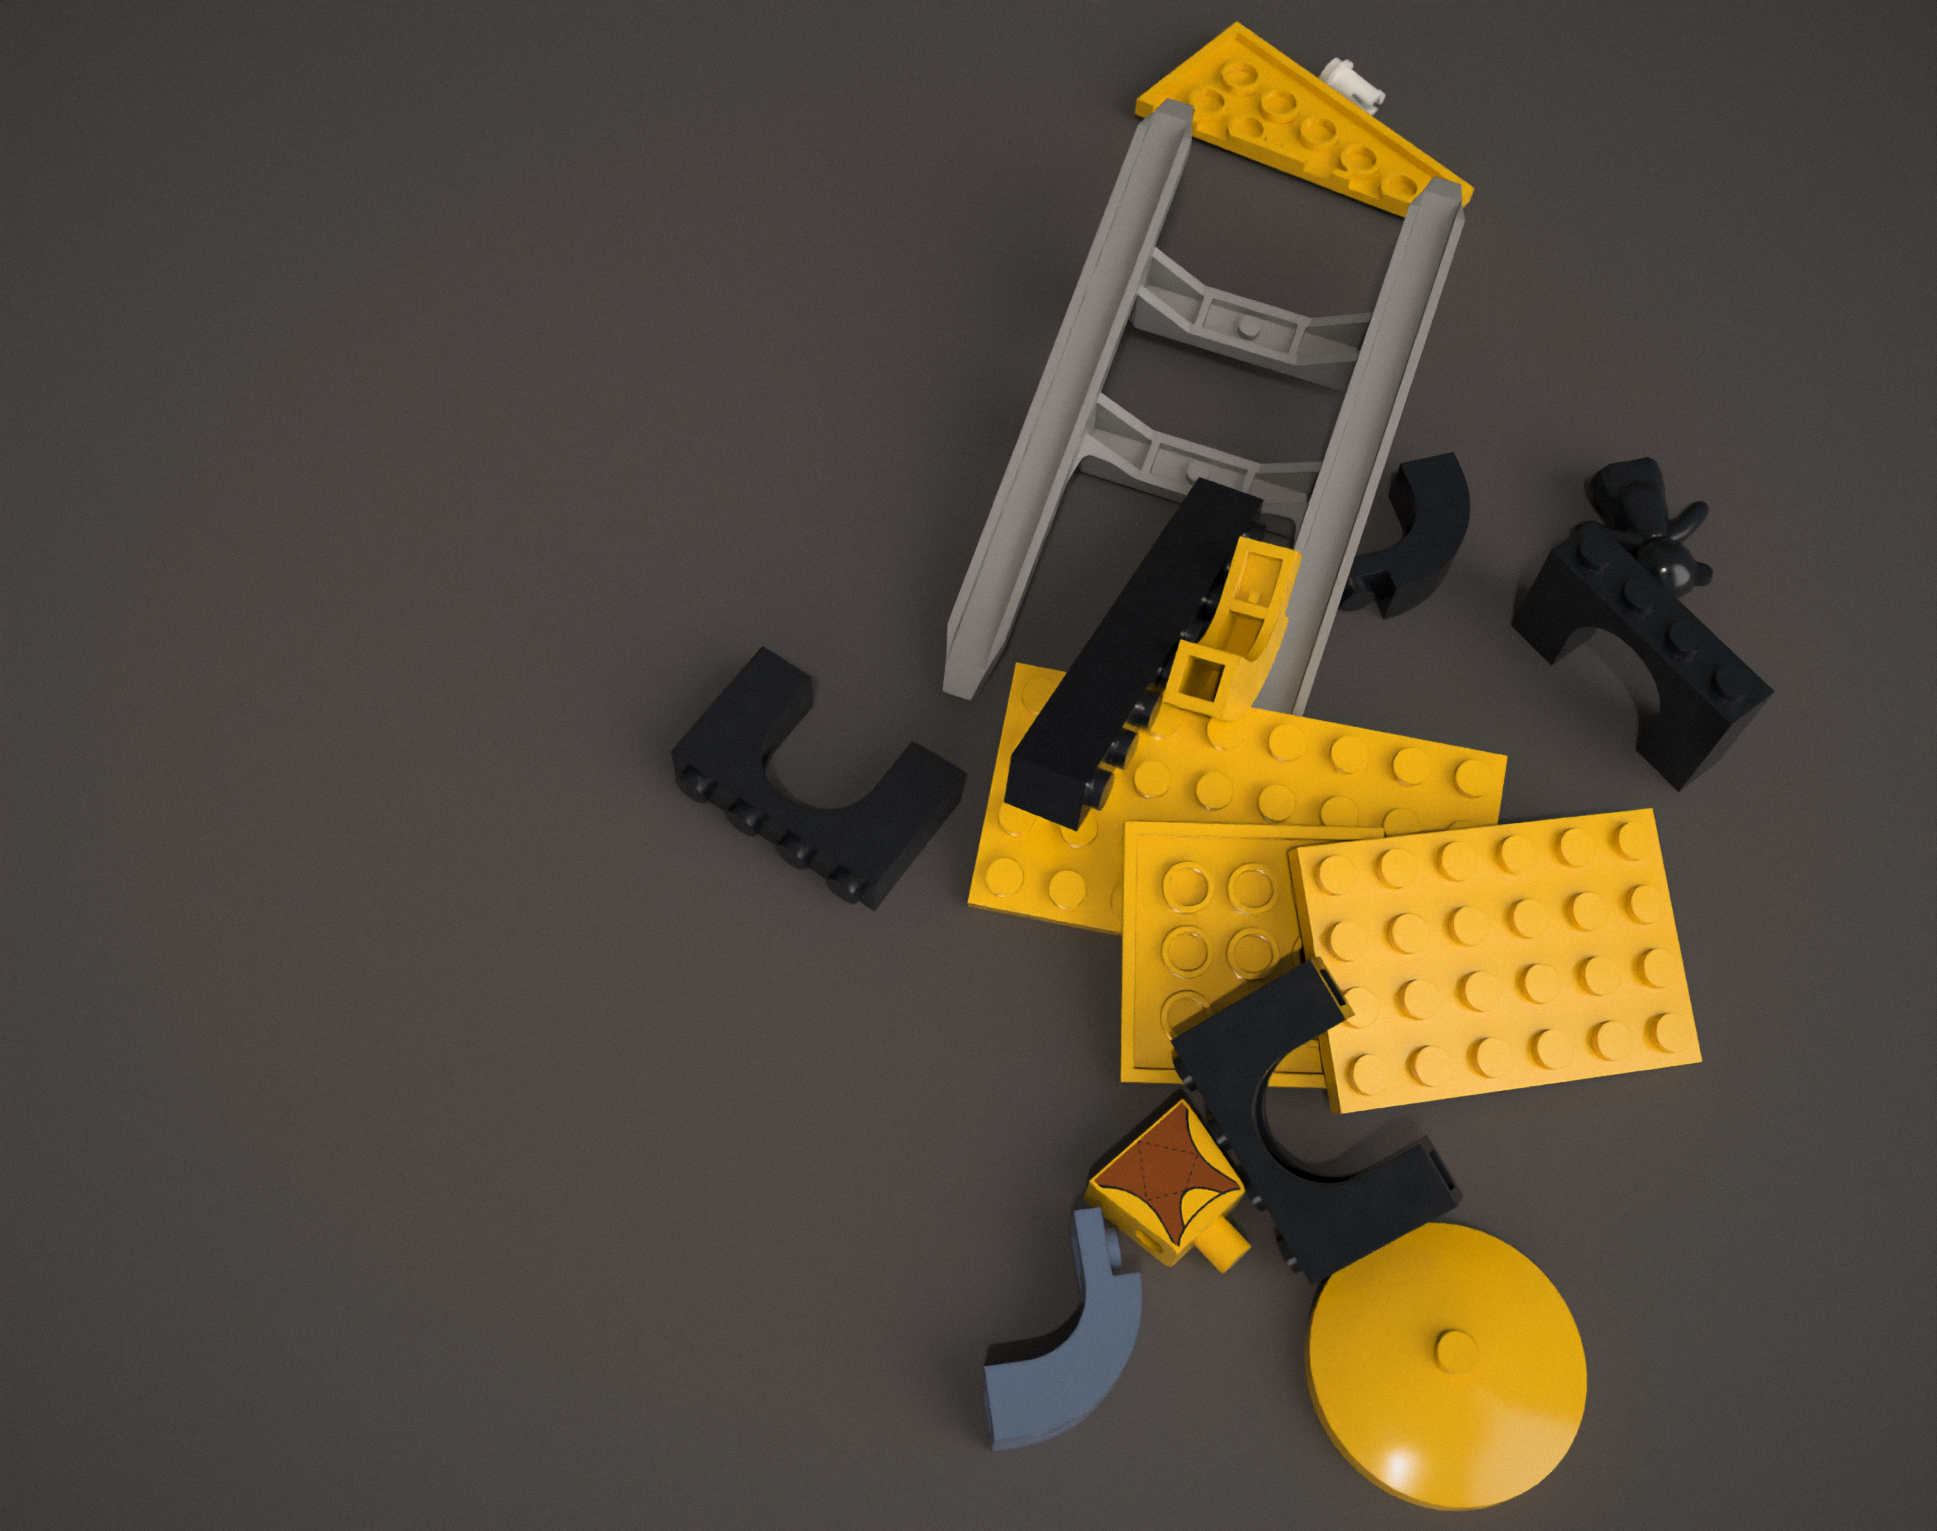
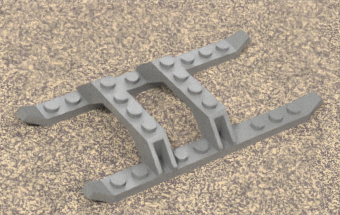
(1079, 426)

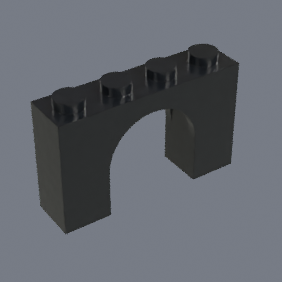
(1700, 681)
(855, 847)
(1320, 1216)

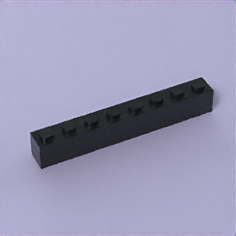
(1124, 667)

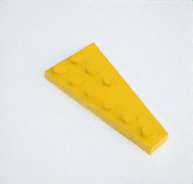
(1287, 118)

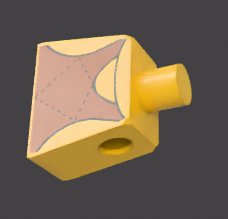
(1173, 1192)

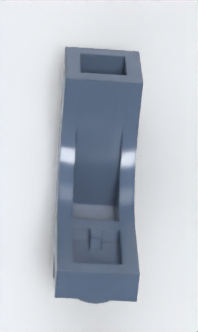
(1057, 1391)

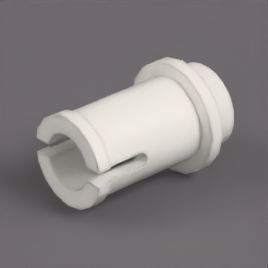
(1351, 85)

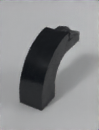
(1434, 517)

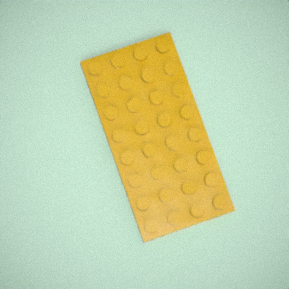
(1215, 771)

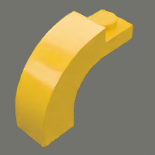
(1238, 650)

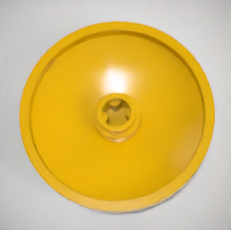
(1446, 1368)

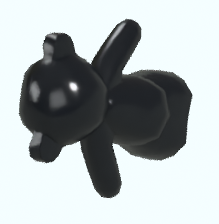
(1636, 503)

